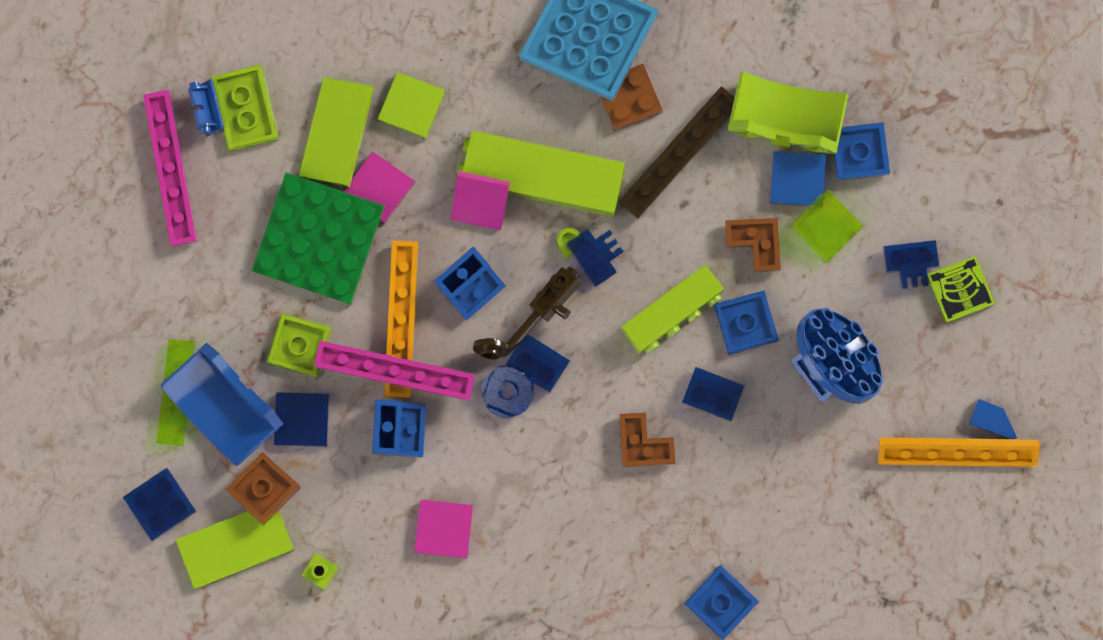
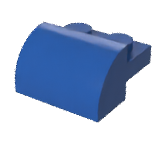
(469, 283)
(398, 428)

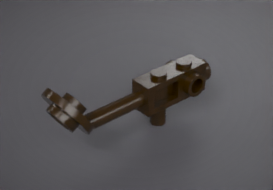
(544, 306)

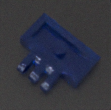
(595, 255)
(911, 261)

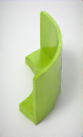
(787, 114)

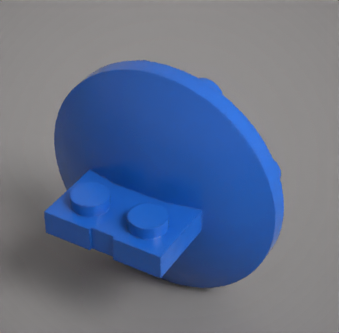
(836, 359)

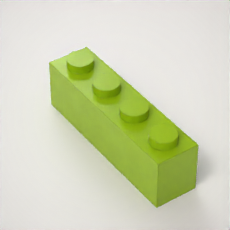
(672, 309)

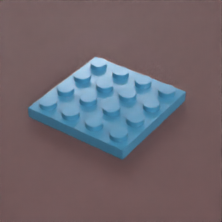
(589, 41)

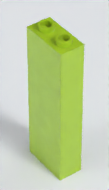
(546, 172)

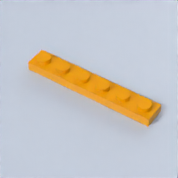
(402, 308)
(958, 452)

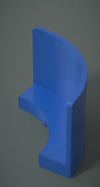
(221, 404)

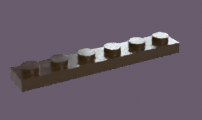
(678, 153)

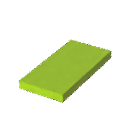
(336, 131)
(232, 547)

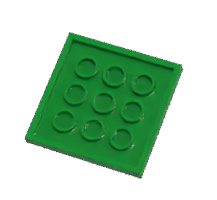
(318, 238)

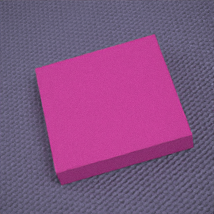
(380, 183)
(480, 200)
(443, 529)

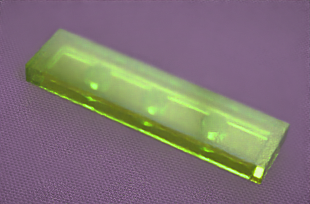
(171, 419)

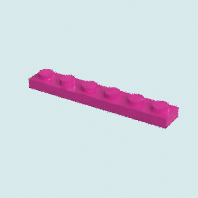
(170, 168)
(394, 370)

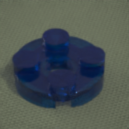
(493, 396)

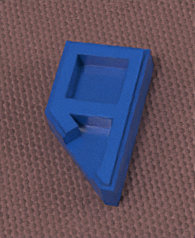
(992, 419)

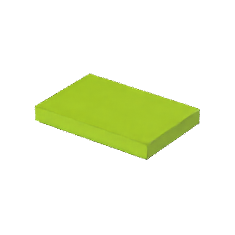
(245, 108)

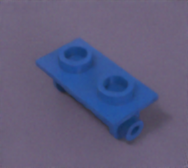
(208, 117)

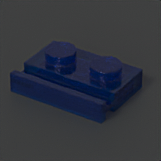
(539, 362)
(713, 394)

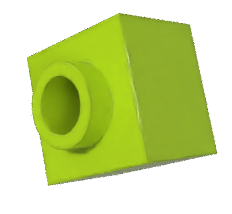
(329, 571)

